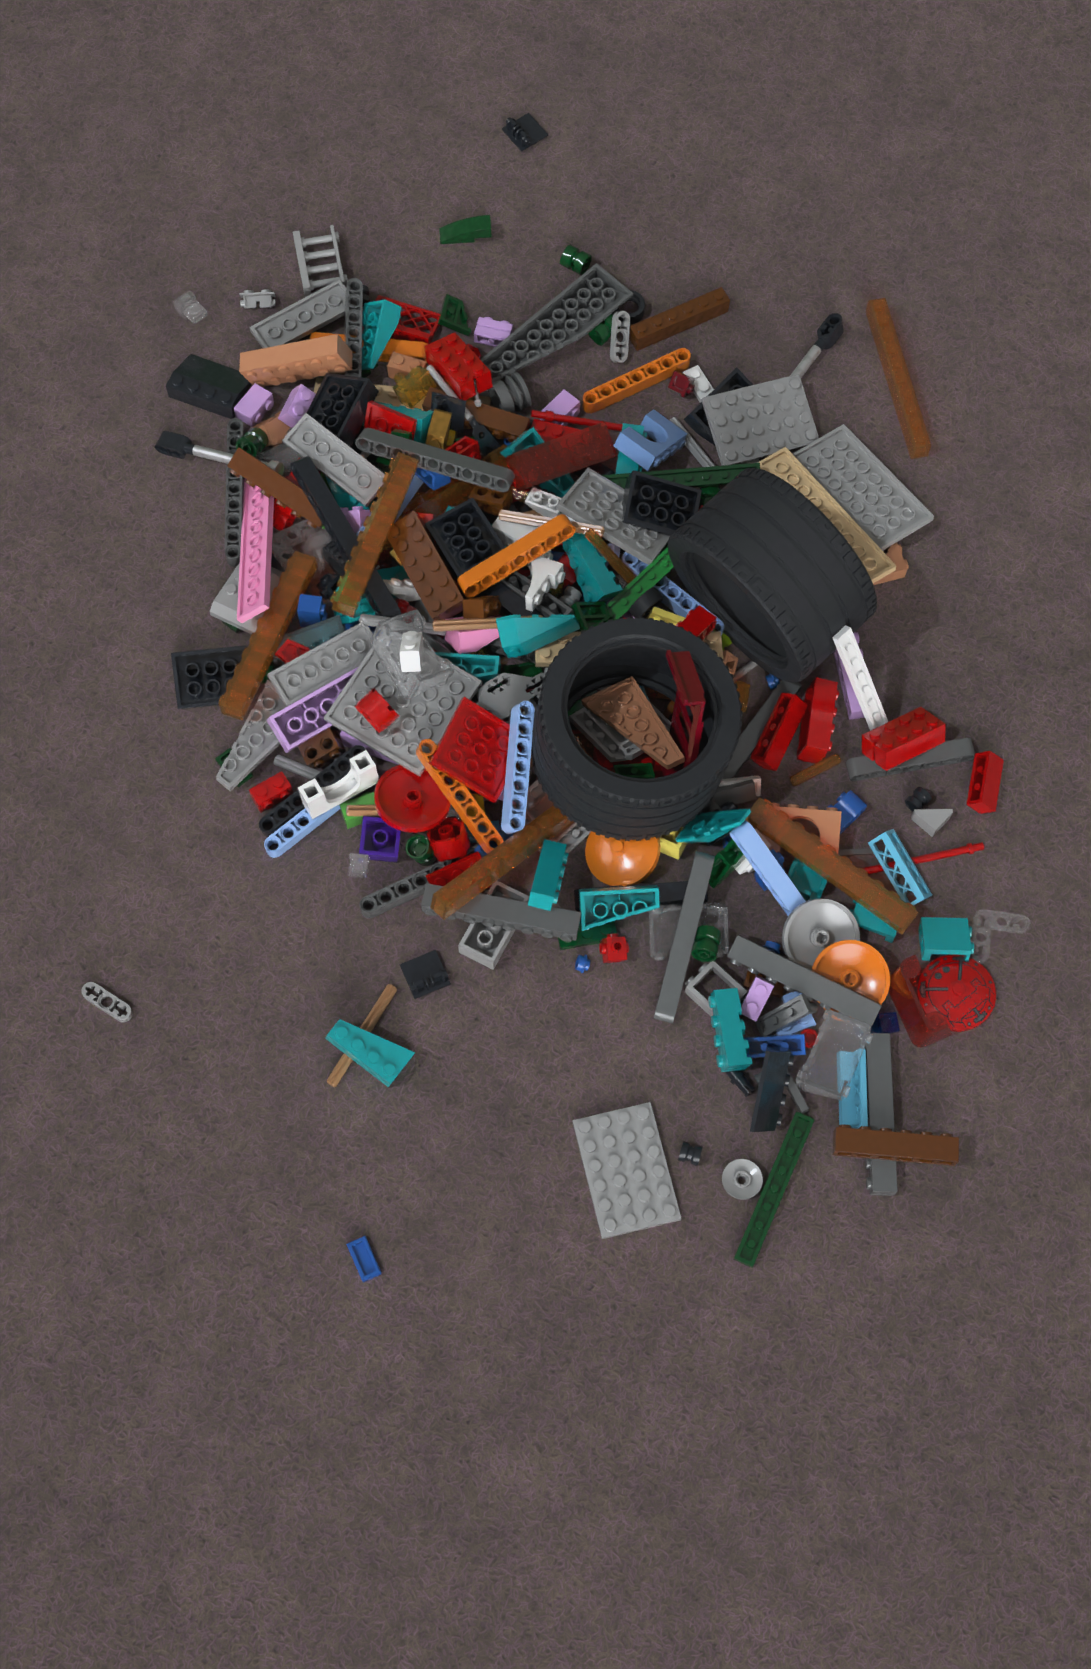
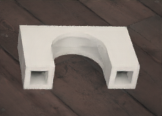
(359, 778)

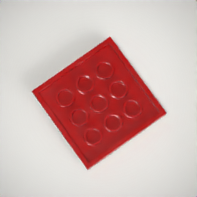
(474, 750)

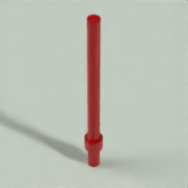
(550, 416)

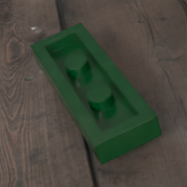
(590, 936)

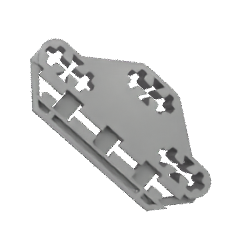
(509, 694)

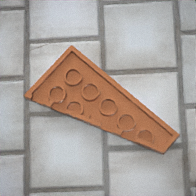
(631, 714)

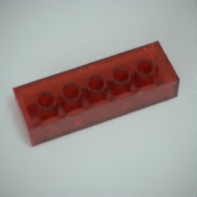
(561, 456)

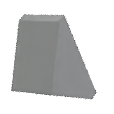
(931, 819)

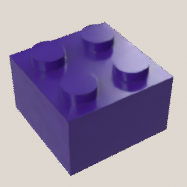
(379, 840)

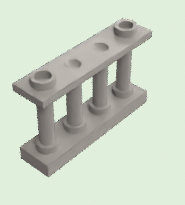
(303, 257)

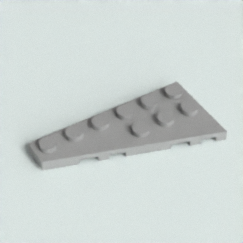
(254, 740)

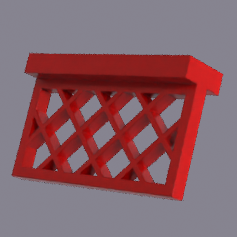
(413, 334)

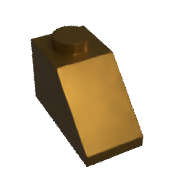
(439, 429)

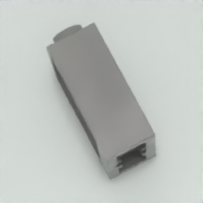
(704, 971)

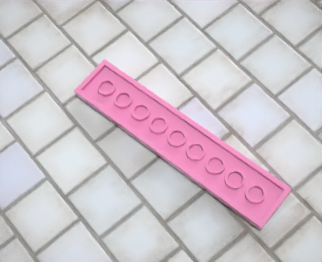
(255, 553)

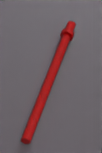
(969, 848)

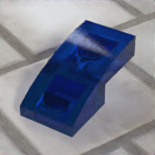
(886, 1023)

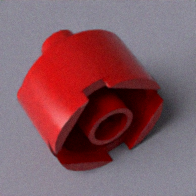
(376, 710)
(449, 839)

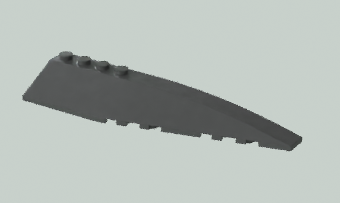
(559, 322)

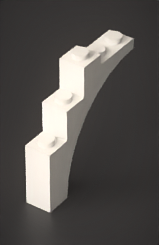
(544, 570)

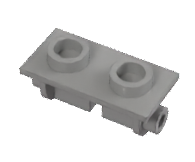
(264, 297)

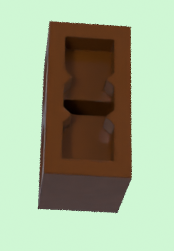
(490, 500)
(481, 607)
(320, 744)

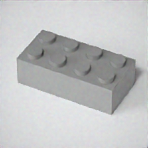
(488, 943)

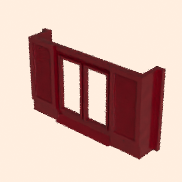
(688, 694)

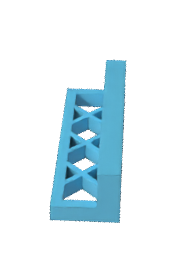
(904, 863)
(854, 1107)

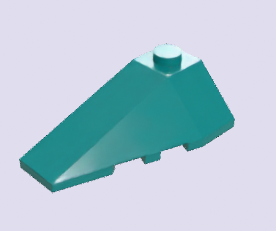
(379, 323)
(525, 635)
(712, 825)

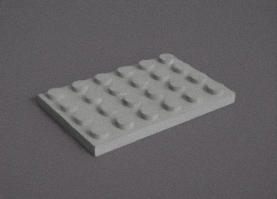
(760, 420)
(600, 503)
(626, 1170)

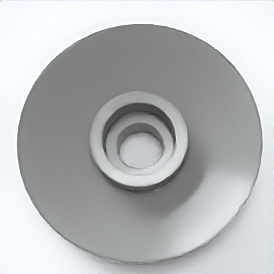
(747, 1170)

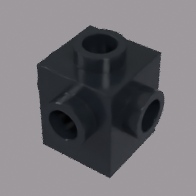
(328, 585)

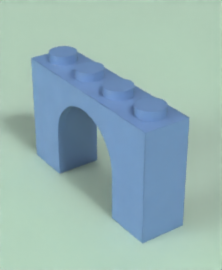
(650, 453)

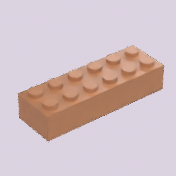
(296, 361)

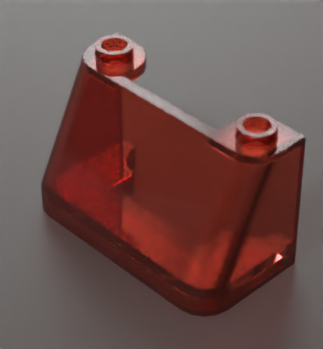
(920, 1027)

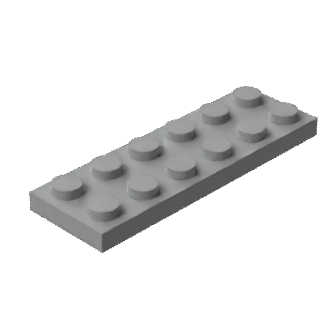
(302, 317)
(335, 459)
(321, 664)

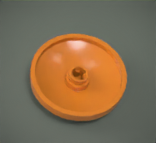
(620, 860)
(855, 967)

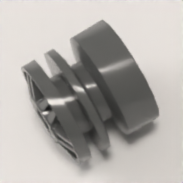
(511, 394)

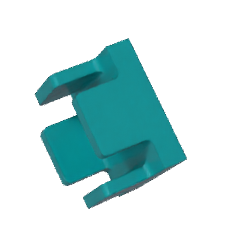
(806, 880)

